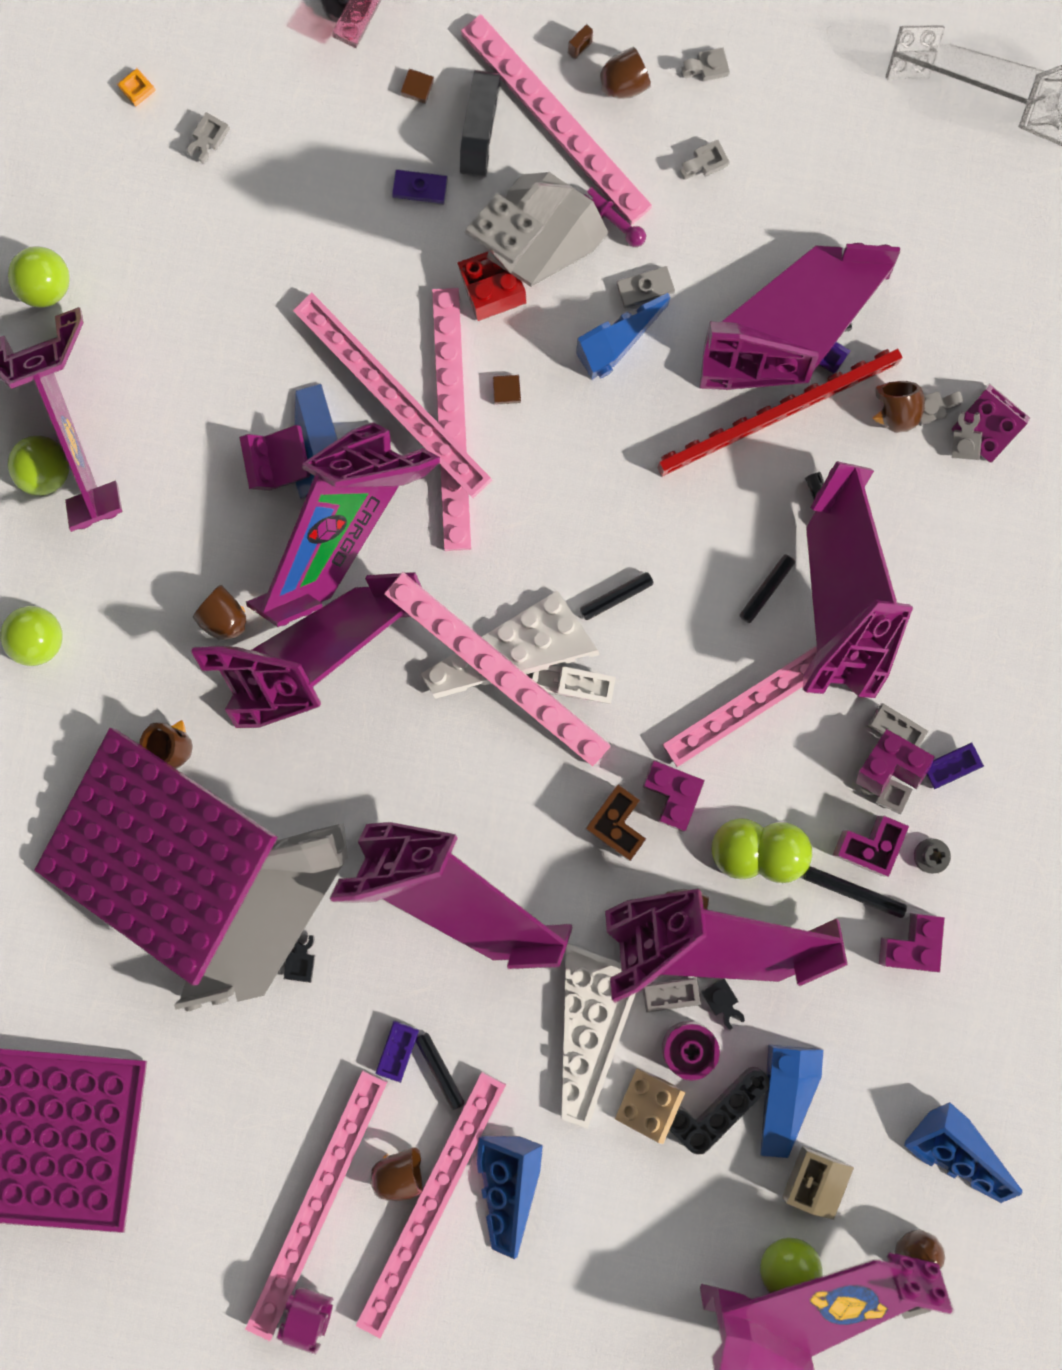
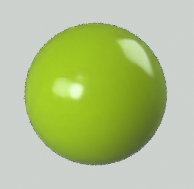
(38, 276)
(38, 465)
(31, 635)
(737, 848)
(784, 852)
(789, 1264)

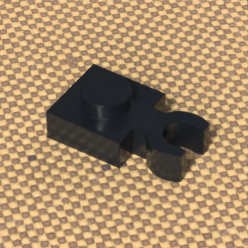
(299, 963)
(721, 1000)

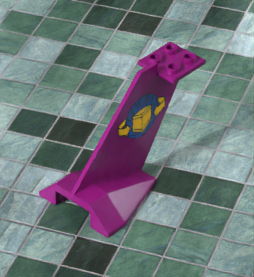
(40, 364)
(810, 1317)

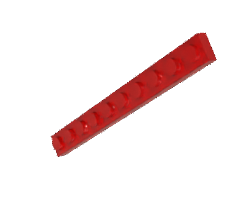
(788, 406)

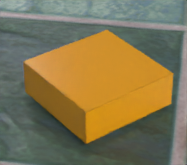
(136, 87)

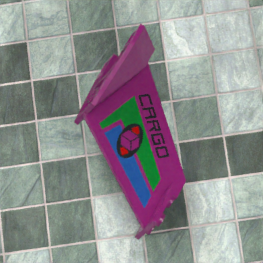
(341, 509)

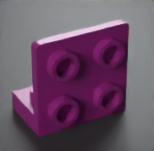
(998, 421)
(274, 458)

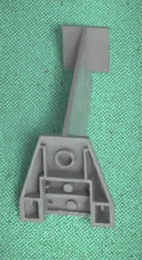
(538, 227)
(271, 917)

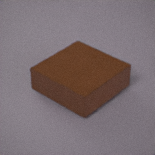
(580, 42)
(417, 86)
(507, 389)

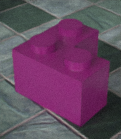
(894, 758)
(681, 793)
(876, 852)
(922, 948)

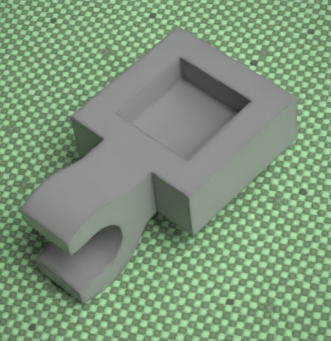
(710, 64)
(707, 158)
(936, 406)

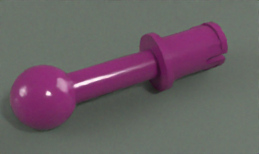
(634, 235)

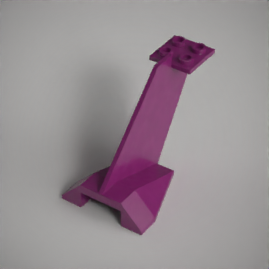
(794, 318)
(851, 589)
(281, 672)
(423, 878)
(682, 939)

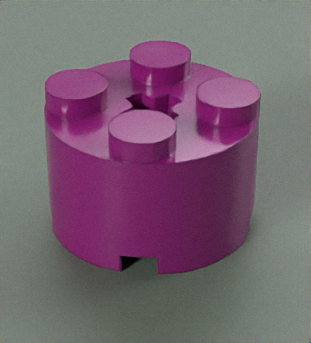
(700, 1062)
(306, 1320)

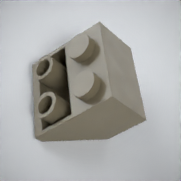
(817, 1183)

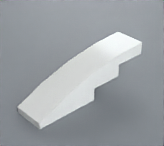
(575, 683)

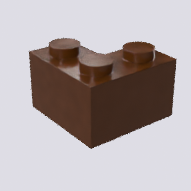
(610, 827)

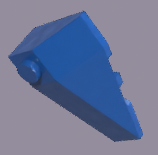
(607, 343)
(316, 427)
(793, 1083)
(957, 1146)
(510, 1179)

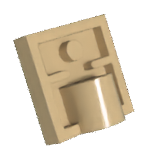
(650, 1105)

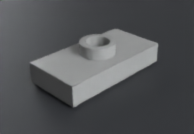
(645, 287)
(889, 719)
(671, 994)

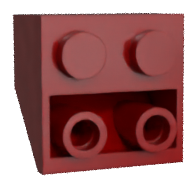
(490, 286)

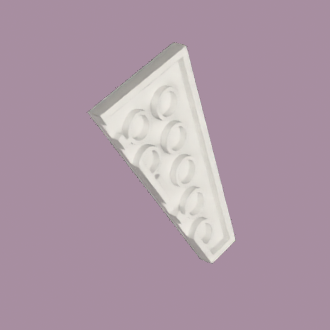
(531, 641)
(590, 1031)

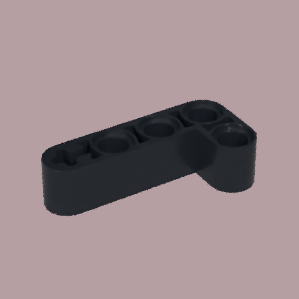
(479, 123)
(721, 1106)

